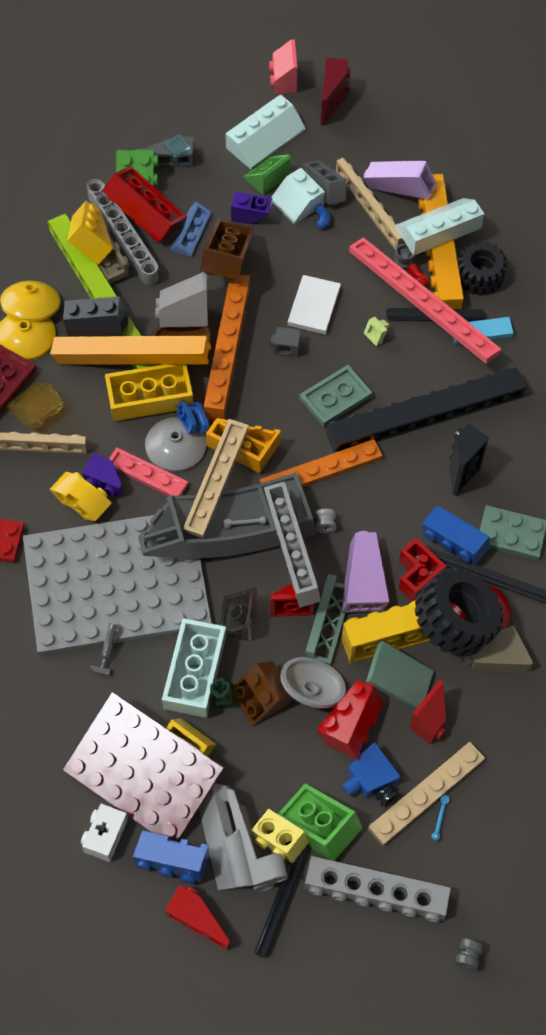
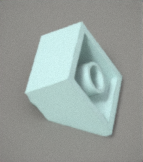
(298, 196)

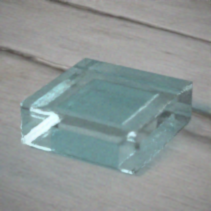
(177, 146)

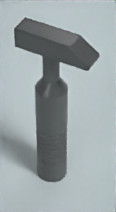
(106, 650)

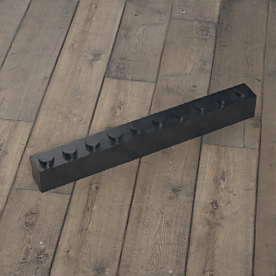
(427, 409)

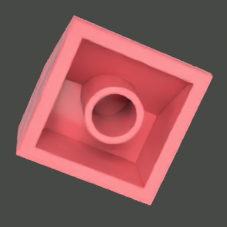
(284, 69)

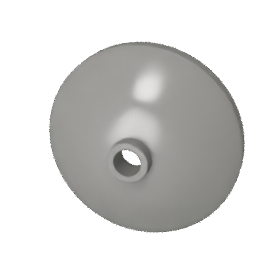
(171, 453)
(312, 682)

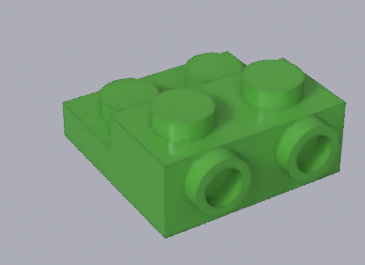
(141, 160)

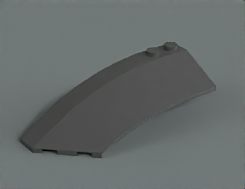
(166, 533)

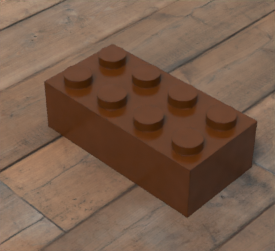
(227, 249)

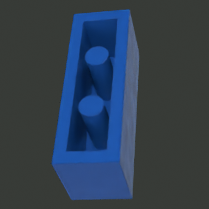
(456, 535)

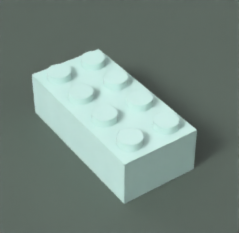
(194, 668)

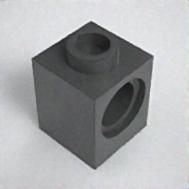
(286, 342)

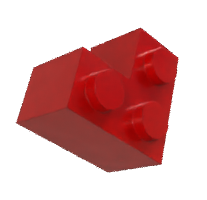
(421, 568)

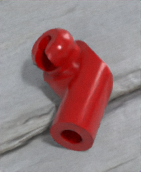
(418, 275)

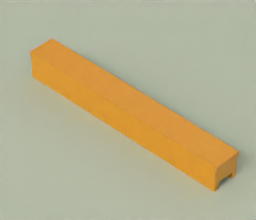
(131, 350)

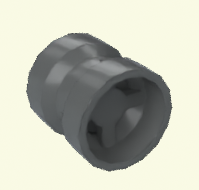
(403, 256)
(469, 955)

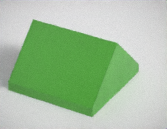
(269, 173)

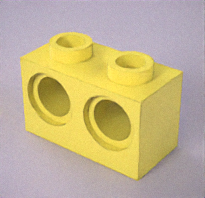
(283, 832)

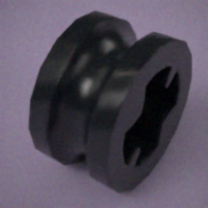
(386, 795)

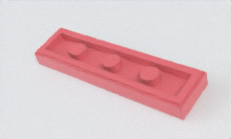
(148, 473)

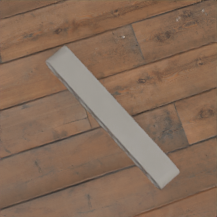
(124, 234)

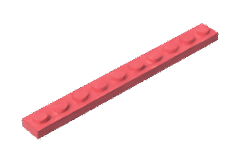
(425, 300)

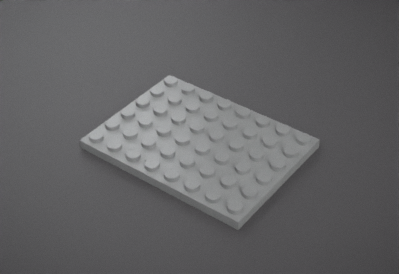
(100, 577)

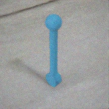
(444, 801)

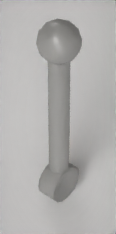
(228, 523)

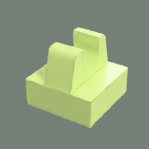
(376, 330)

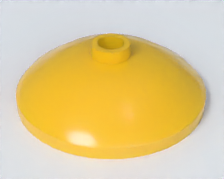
(30, 301)
(30, 341)

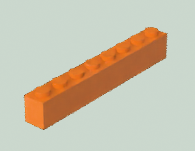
(227, 348)

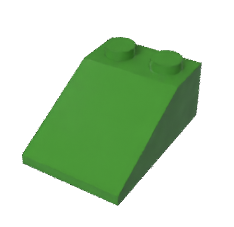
(323, 820)

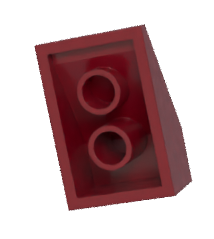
(334, 86)

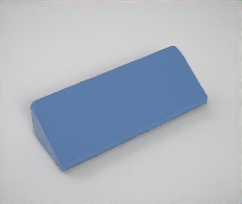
(191, 230)

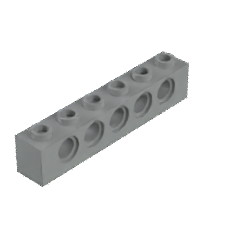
(292, 544)
(389, 883)

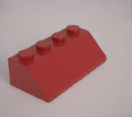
(143, 203)

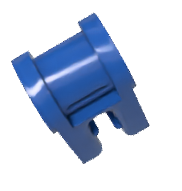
(192, 417)

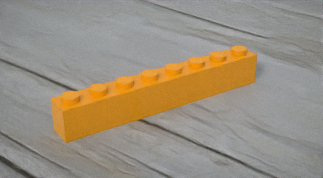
(443, 258)

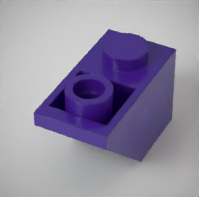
(249, 207)
(103, 475)

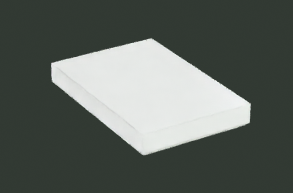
(314, 304)

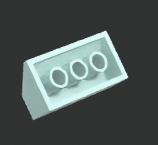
(264, 132)
(441, 225)

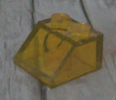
(36, 405)

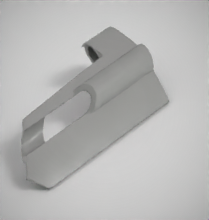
(233, 853)

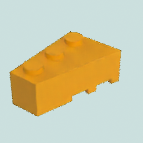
(256, 448)

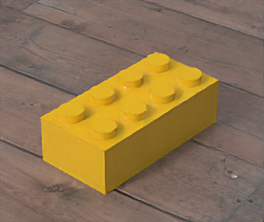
(148, 390)
(395, 627)

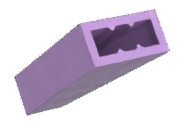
(401, 177)
(365, 579)

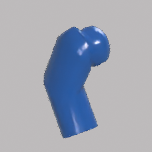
(325, 216)

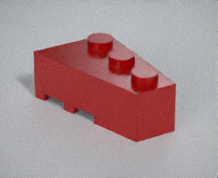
(351, 719)

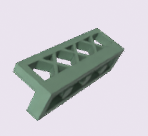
(321, 616)

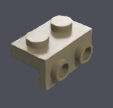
(114, 265)

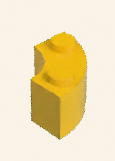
(80, 496)

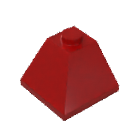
(284, 604)
(430, 715)

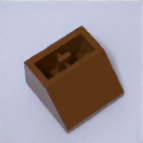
(261, 692)

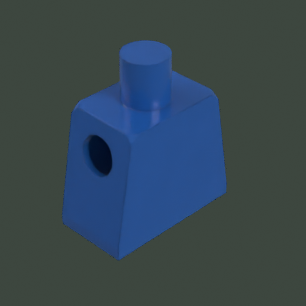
(370, 773)

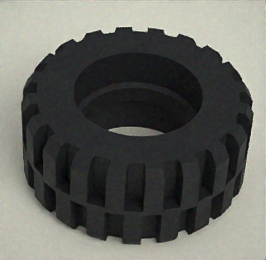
(443, 623)

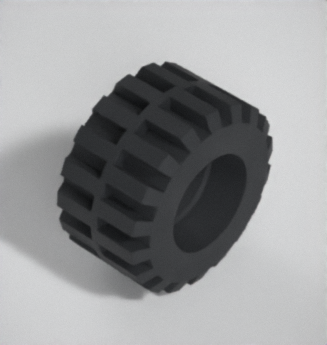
(482, 255)

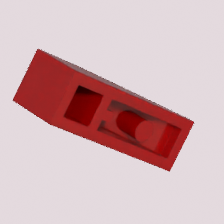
(191, 912)

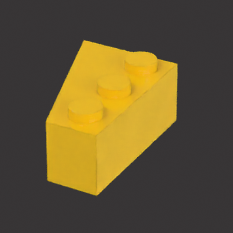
(89, 232)

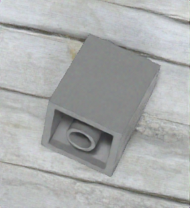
(184, 303)

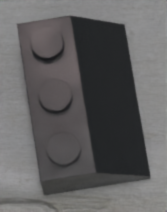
(96, 317)
(466, 456)

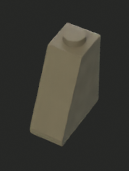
(502, 654)

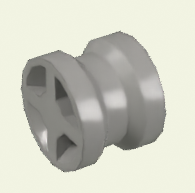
(325, 520)

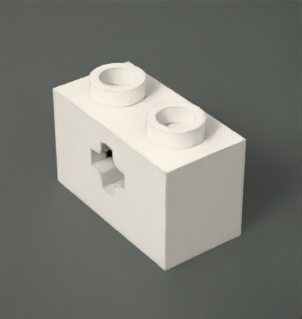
(105, 845)

